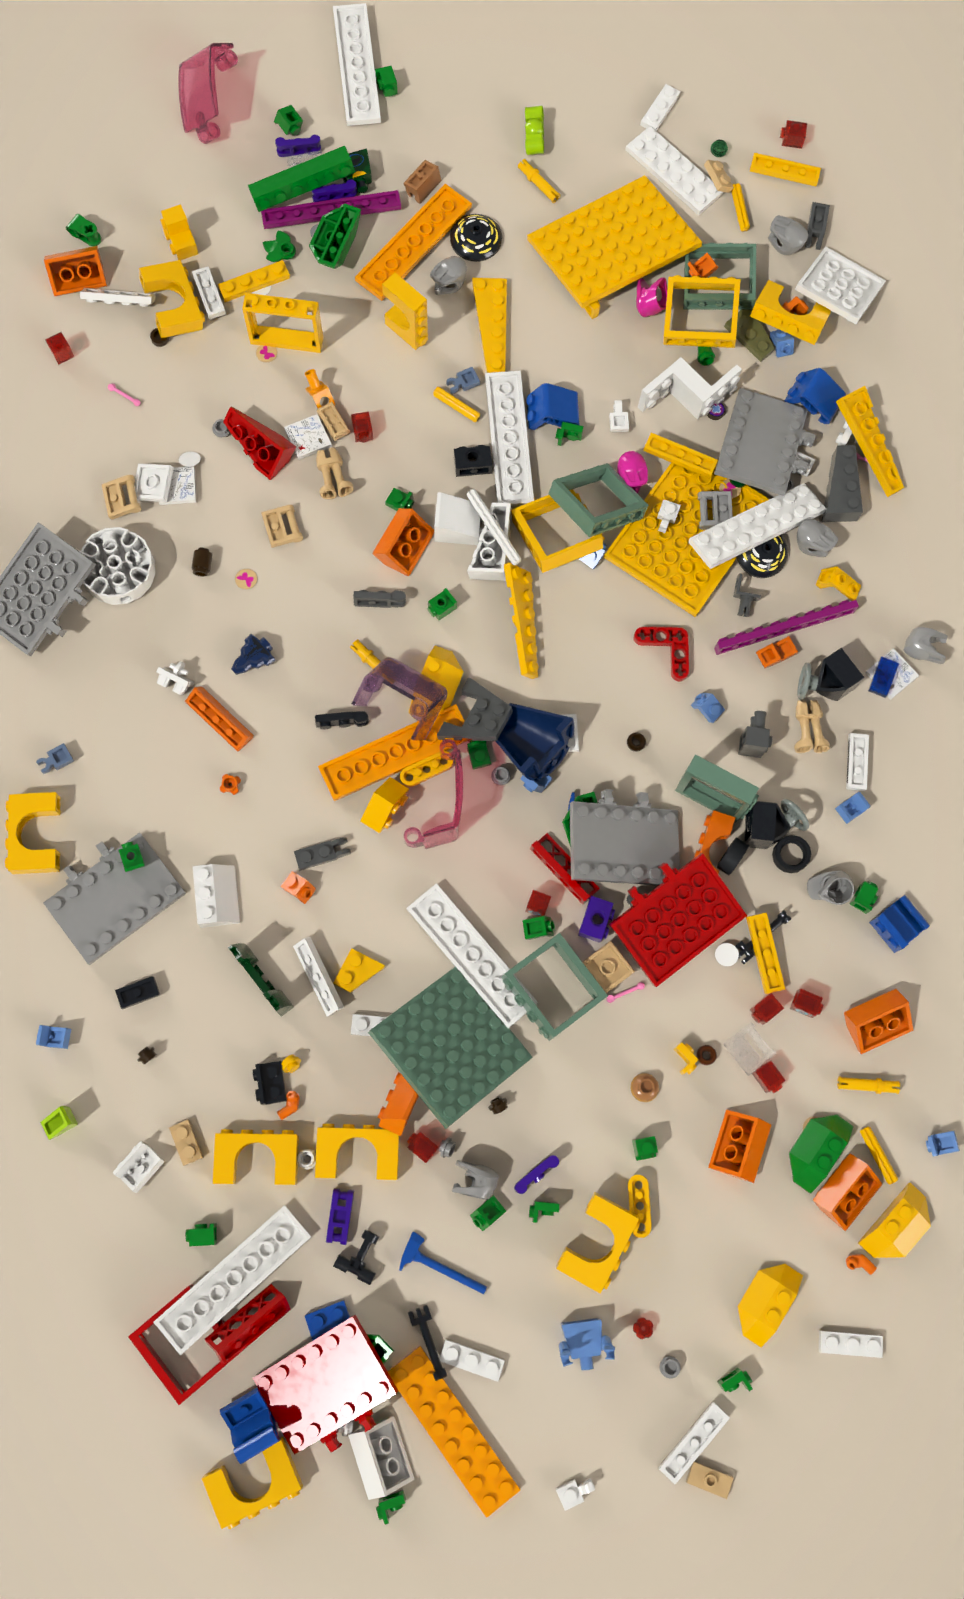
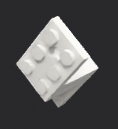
(689, 388)

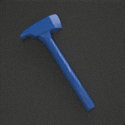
(412, 1253)

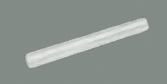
(493, 526)

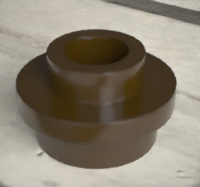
(636, 736)
(146, 1055)
(498, 1105)

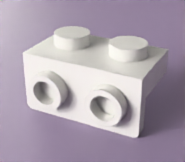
(138, 1166)

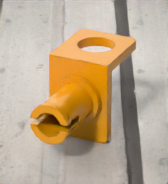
(317, 388)

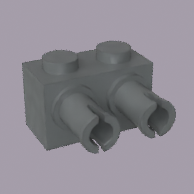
(756, 737)

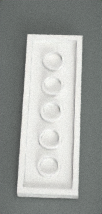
(673, 170)

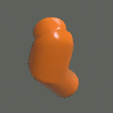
(291, 1105)
(860, 1260)

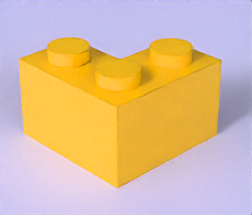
(178, 232)
(384, 804)

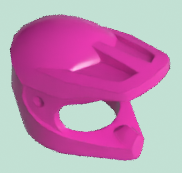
(646, 297)
(633, 470)

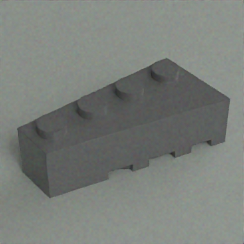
(843, 490)

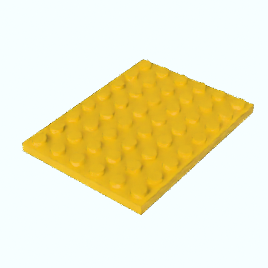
(614, 241)
(667, 559)

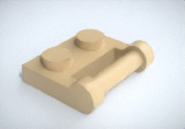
(115, 497)
(276, 529)

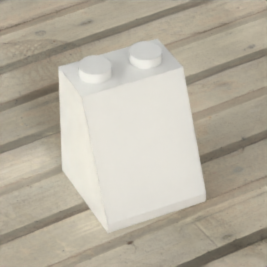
(456, 521)

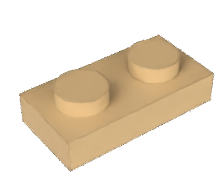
(718, 175)
(186, 1142)

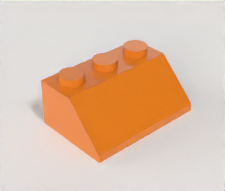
(75, 270)
(404, 541)
(879, 1020)
(399, 1106)
(740, 1145)
(847, 1191)

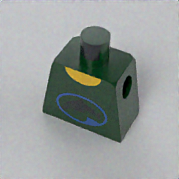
(362, 170)

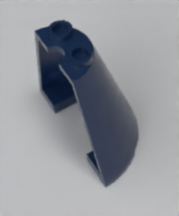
(536, 740)

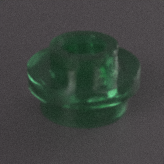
(719, 144)

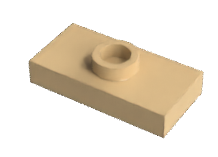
(333, 421)
(709, 1479)

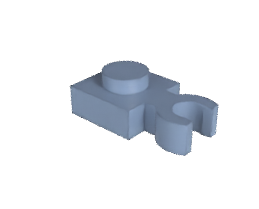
(466, 379)
(57, 757)

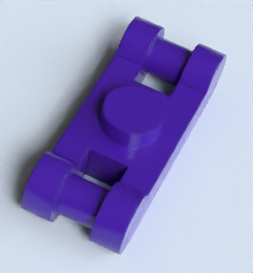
(297, 146)
(335, 191)
(536, 1174)
(340, 1216)

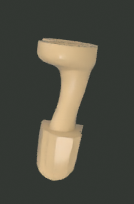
(333, 463)
(815, 713)

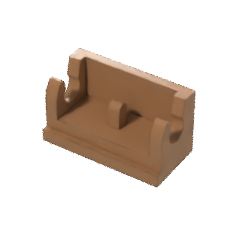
(423, 181)

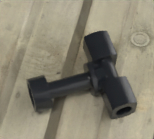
(356, 1265)

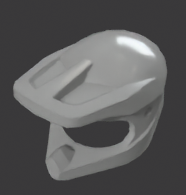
(789, 233)
(447, 272)
(815, 536)
(919, 644)
(831, 886)
(483, 1181)

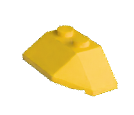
(444, 669)
(898, 1226)
(768, 1302)

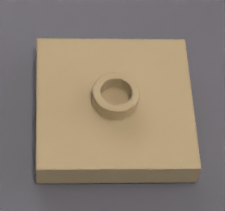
(608, 966)

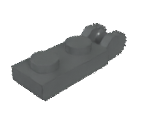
(817, 223)
(379, 599)
(320, 854)

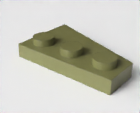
(752, 335)

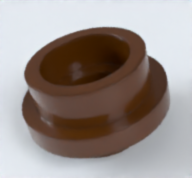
(706, 1048)

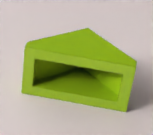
(58, 1122)

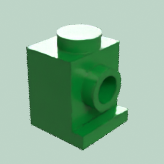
(386, 80)
(288, 120)
(441, 611)
(135, 863)
(865, 897)
(645, 1148)
(202, 1235)

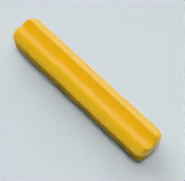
(740, 207)
(456, 404)
(879, 1155)

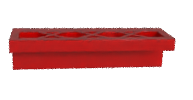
(559, 871)
(252, 1325)

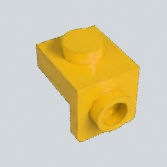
(686, 1053)

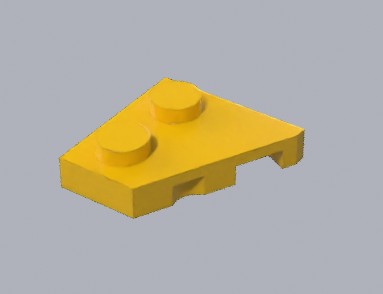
(356, 971)

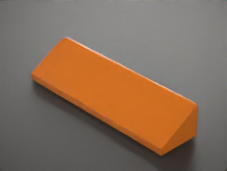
(219, 718)

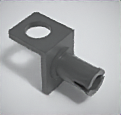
(745, 598)

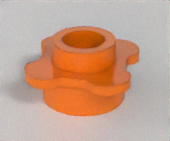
(226, 779)

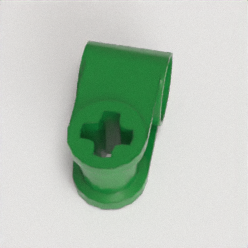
(84, 230)

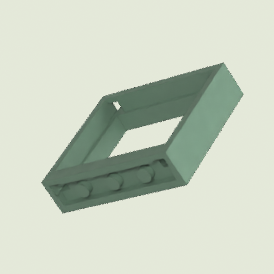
(722, 301)
(592, 525)
(721, 780)
(577, 968)

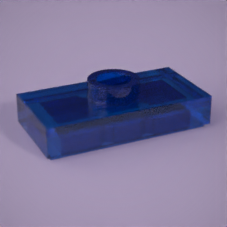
(883, 677)

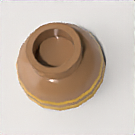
(644, 1087)

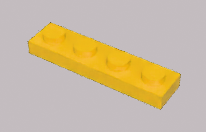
(785, 169)
(253, 281)
(680, 455)
(765, 953)

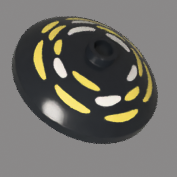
(473, 244)
(762, 562)

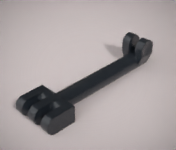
(746, 949)
(440, 1372)

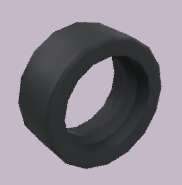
(804, 846)
(732, 856)

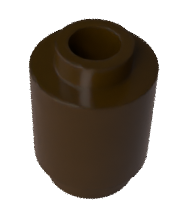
(201, 562)

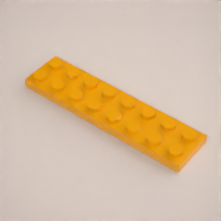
(414, 239)
(385, 756)
(454, 1432)

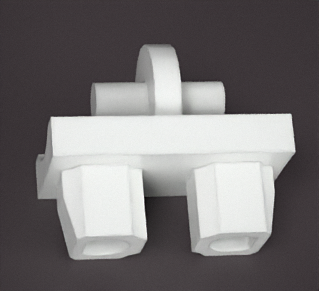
(167, 675)

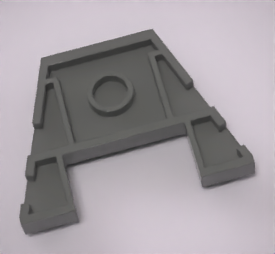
(484, 720)

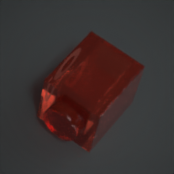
(793, 134)
(59, 348)
(362, 427)
(538, 903)
(807, 1003)
(766, 1009)
(769, 1077)
(422, 1146)

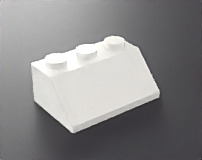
(216, 895)
(381, 1458)

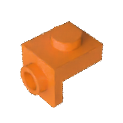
(703, 267)
(796, 306)
(298, 887)

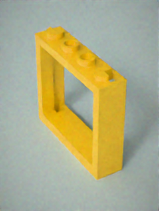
(278, 336)
(702, 339)
(546, 563)

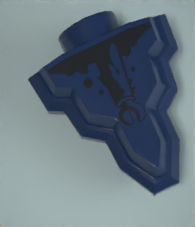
(253, 655)

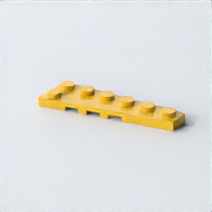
(490, 302)
(864, 426)
(522, 600)

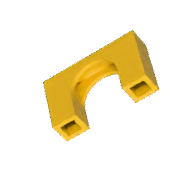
(175, 278)
(769, 311)
(408, 314)
(20, 810)
(331, 1140)
(230, 1145)
(596, 1272)
(232, 1507)

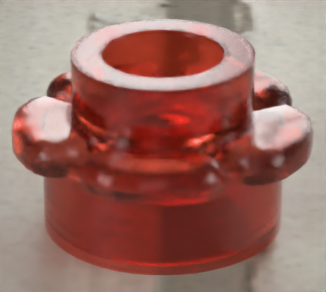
(642, 1334)

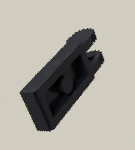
(341, 719)

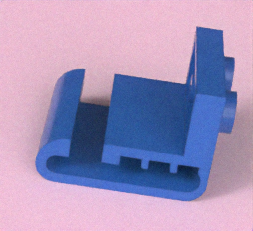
(816, 393)
(552, 406)
(899, 924)
(250, 1425)

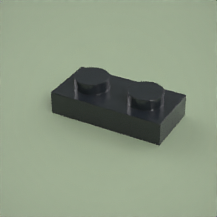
(137, 992)

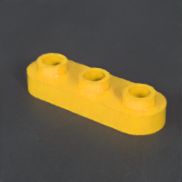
(419, 775)
(640, 1195)

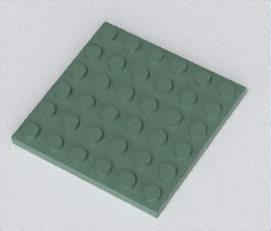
(450, 1046)

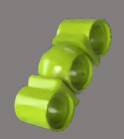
(534, 130)

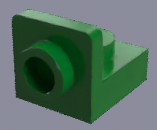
(570, 431)
(399, 499)
(478, 754)
(538, 927)
(546, 1207)
(487, 1213)
(731, 1381)
(392, 1502)

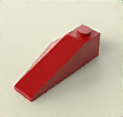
(264, 446)

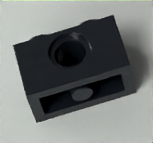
(465, 467)

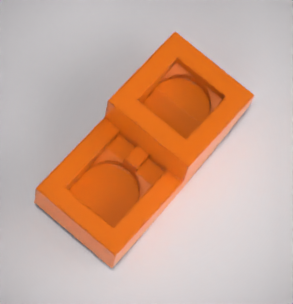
(777, 652)

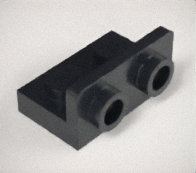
(270, 1083)

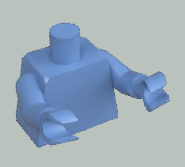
(583, 1341)

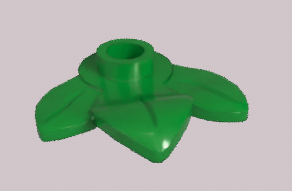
(277, 248)

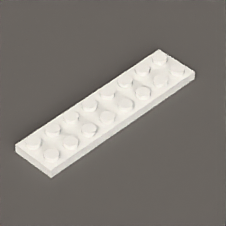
(356, 64)
(509, 438)
(756, 525)
(467, 952)
(232, 1280)

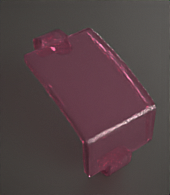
(198, 89)
(448, 832)

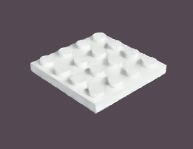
(840, 285)

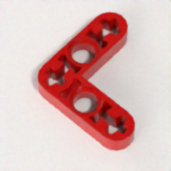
(674, 645)

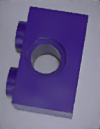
(600, 908)

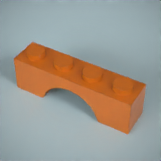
(717, 828)

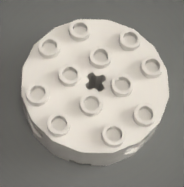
(134, 570)

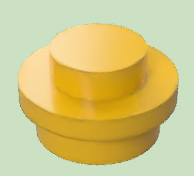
(290, 1063)

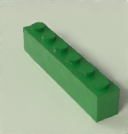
(301, 178)

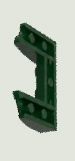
(247, 960)

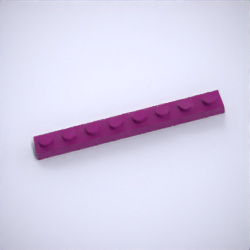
(314, 211)
(792, 624)

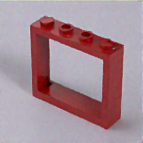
(158, 1365)

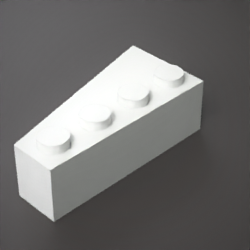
(489, 556)

